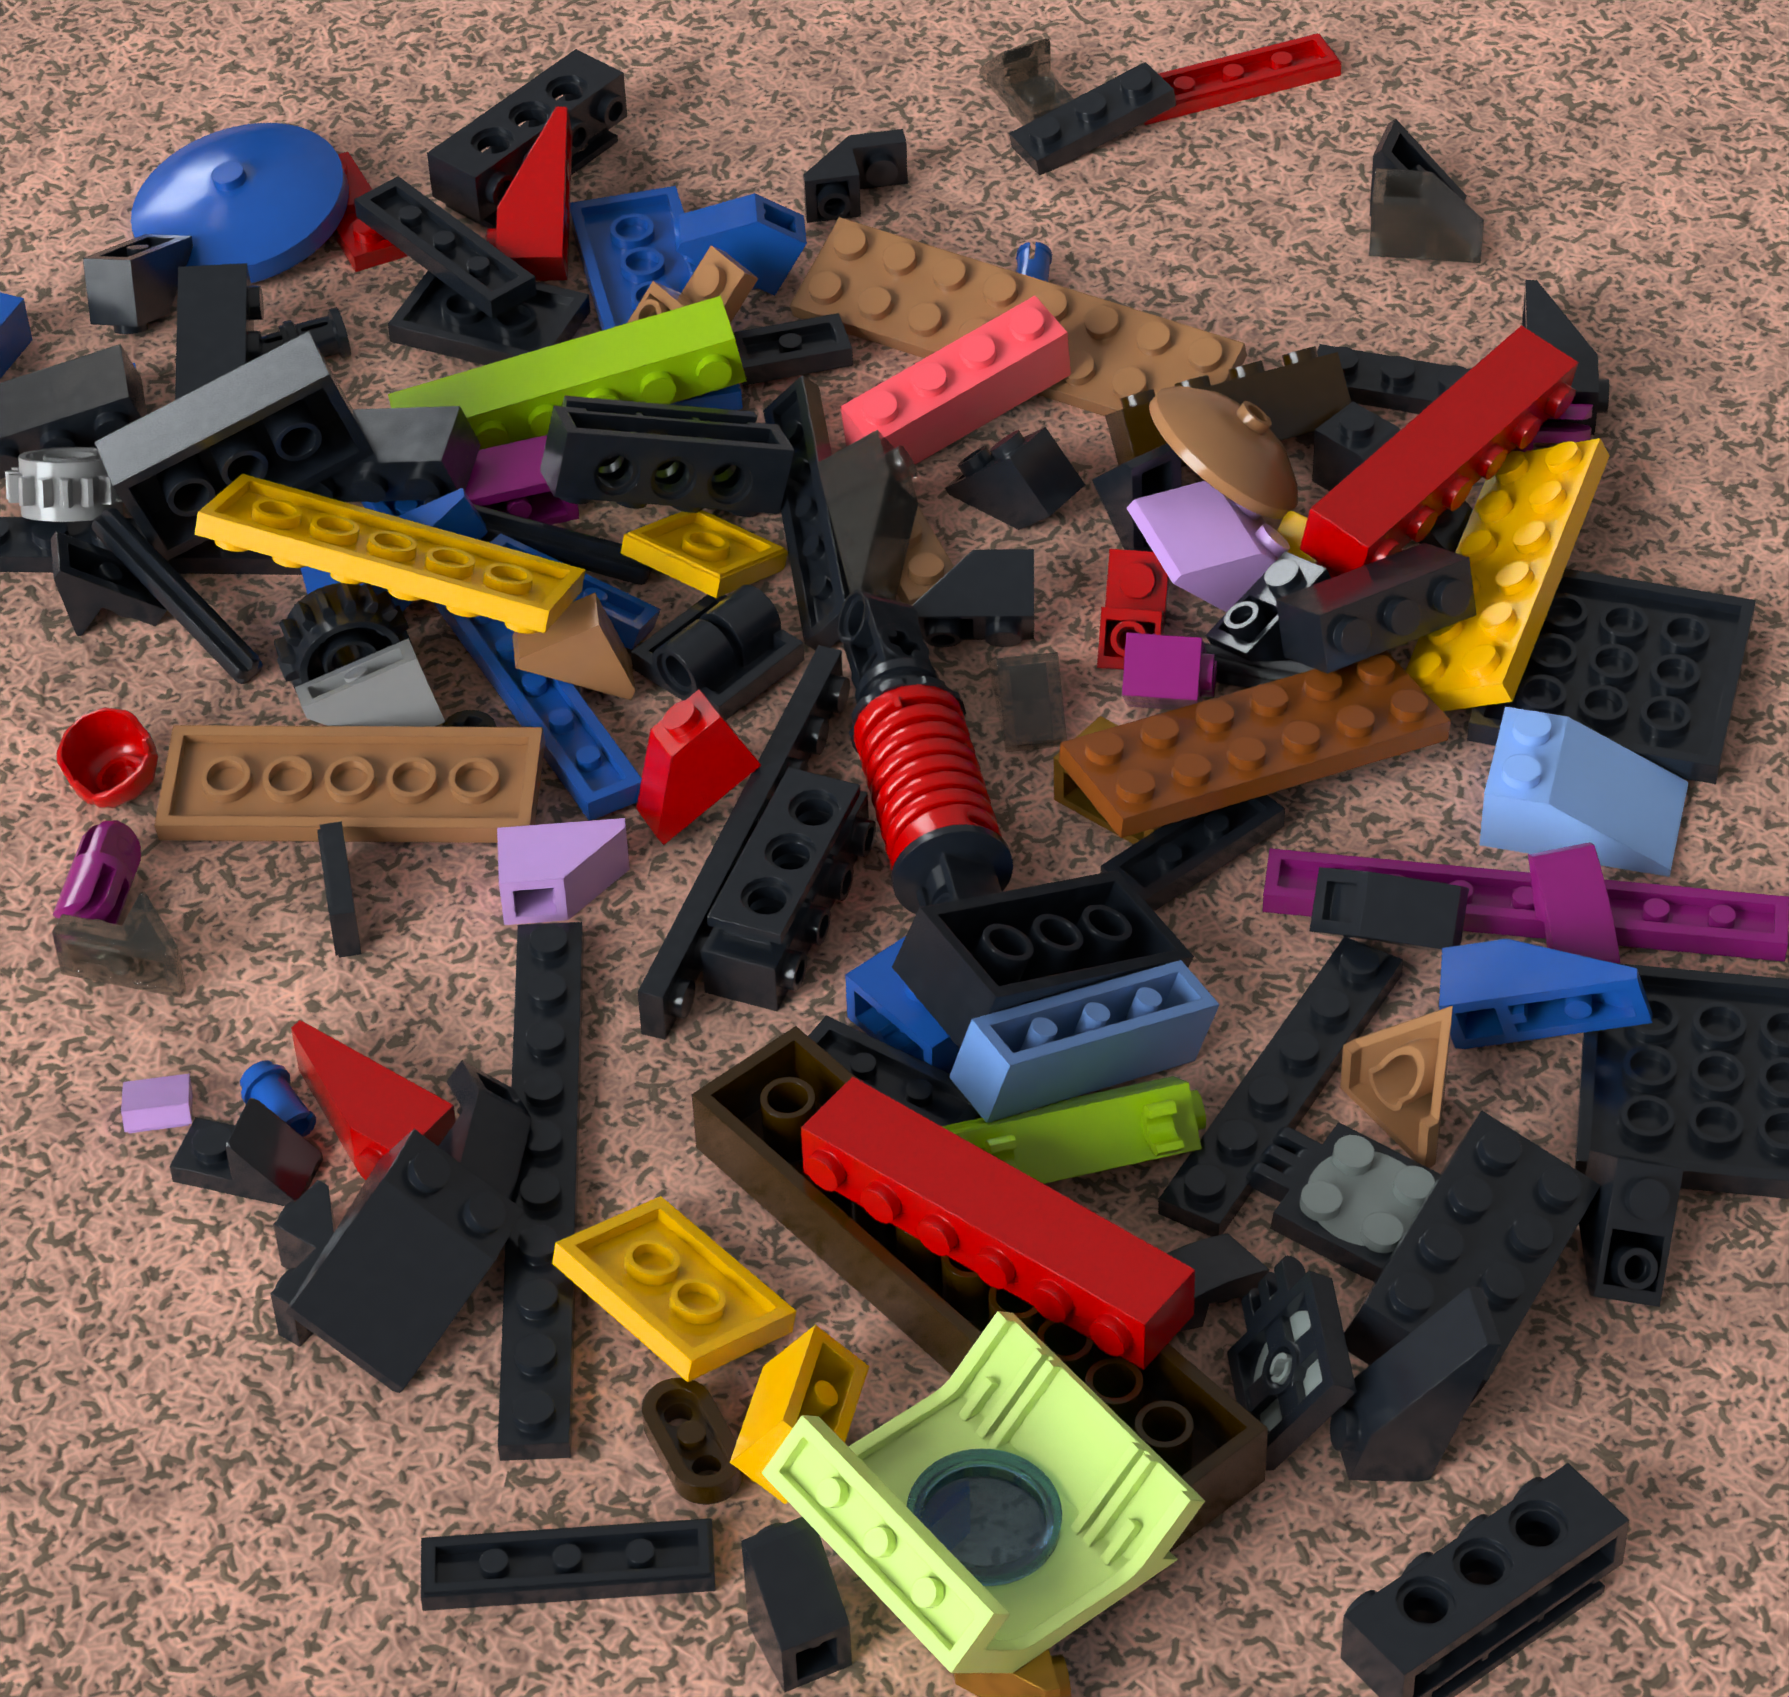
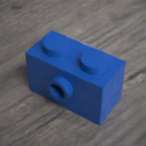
(891, 1013)

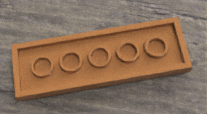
(371, 778)

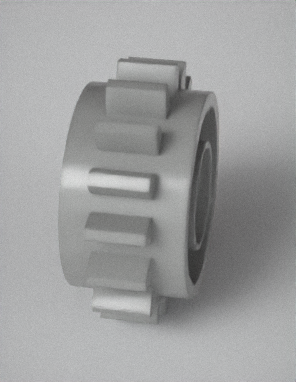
(61, 485)

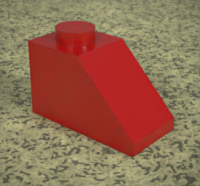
(690, 766)

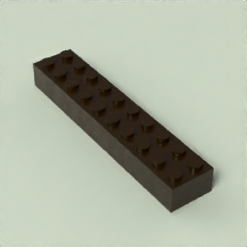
(752, 1132)

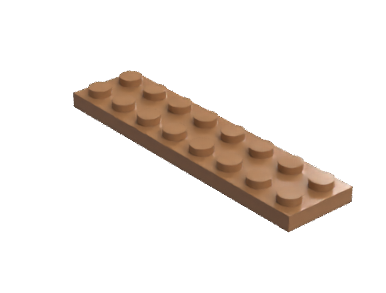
(930, 297)

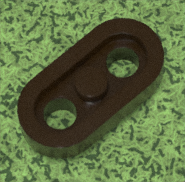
(693, 1446)

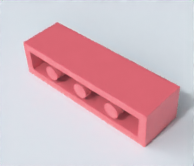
(964, 383)

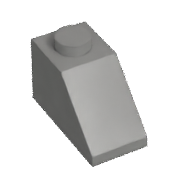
(373, 691)

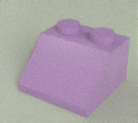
(1207, 541)

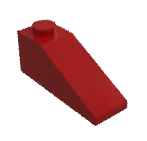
(536, 206)
(366, 1101)

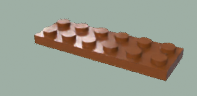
(1252, 743)

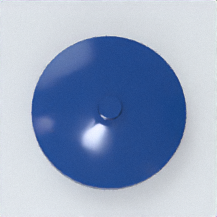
(247, 197)

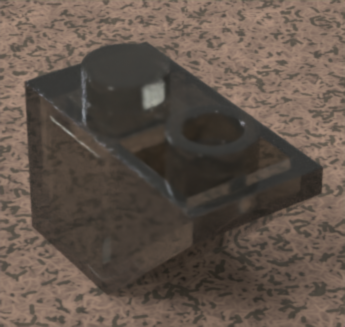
(1422, 219)

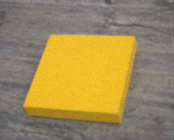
(704, 552)

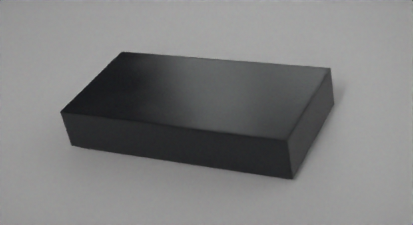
(339, 890)

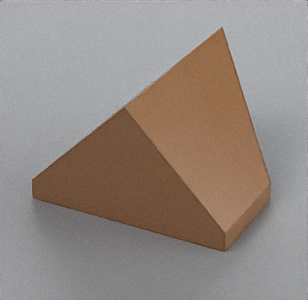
(1402, 1080)

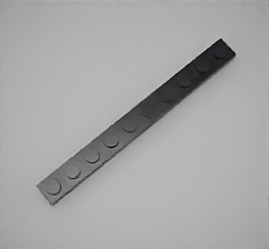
(536, 1294)

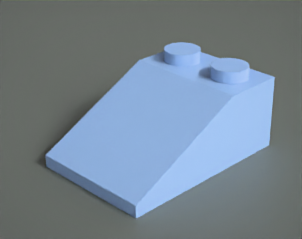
(1571, 786)

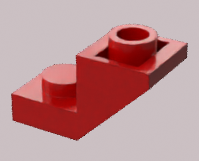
(1133, 603)

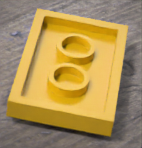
(674, 1288)

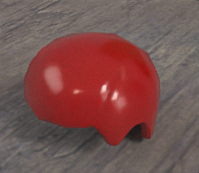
(108, 757)

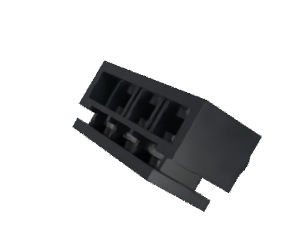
(477, 180)
(665, 456)
(785, 888)
(1486, 1590)

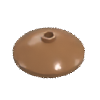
(1228, 447)

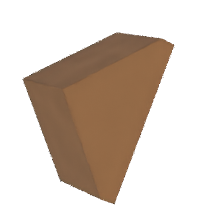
(579, 650)

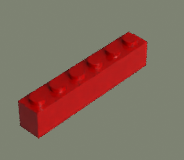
(1441, 454)
(998, 1222)

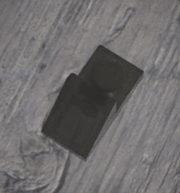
(1025, 81)
(125, 955)

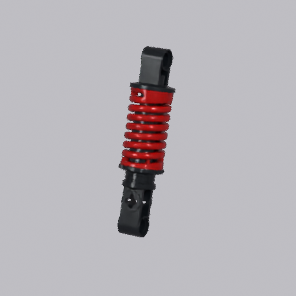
(918, 761)

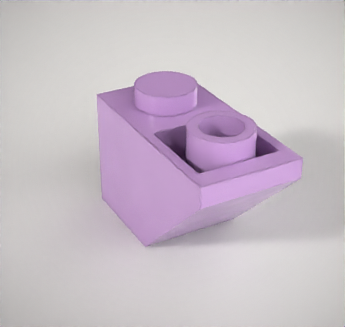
(558, 867)

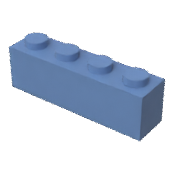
(1083, 1040)

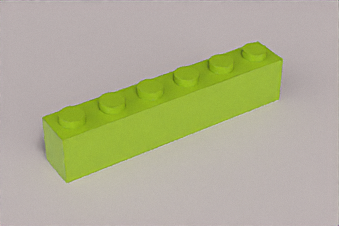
(640, 361)

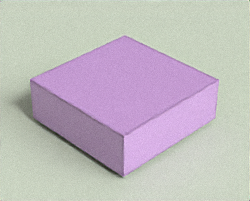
(157, 1103)

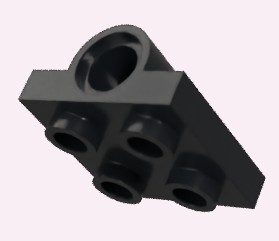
(724, 648)

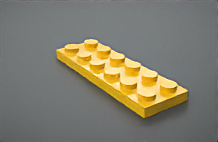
(390, 553)
(1517, 557)

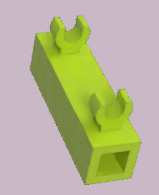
(1094, 1130)

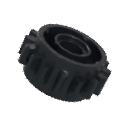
(336, 629)

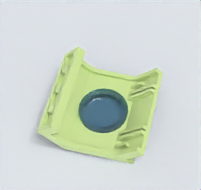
(992, 1504)

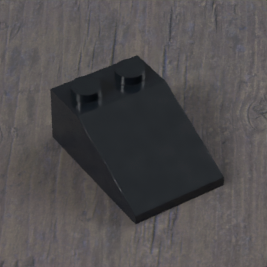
(404, 1260)

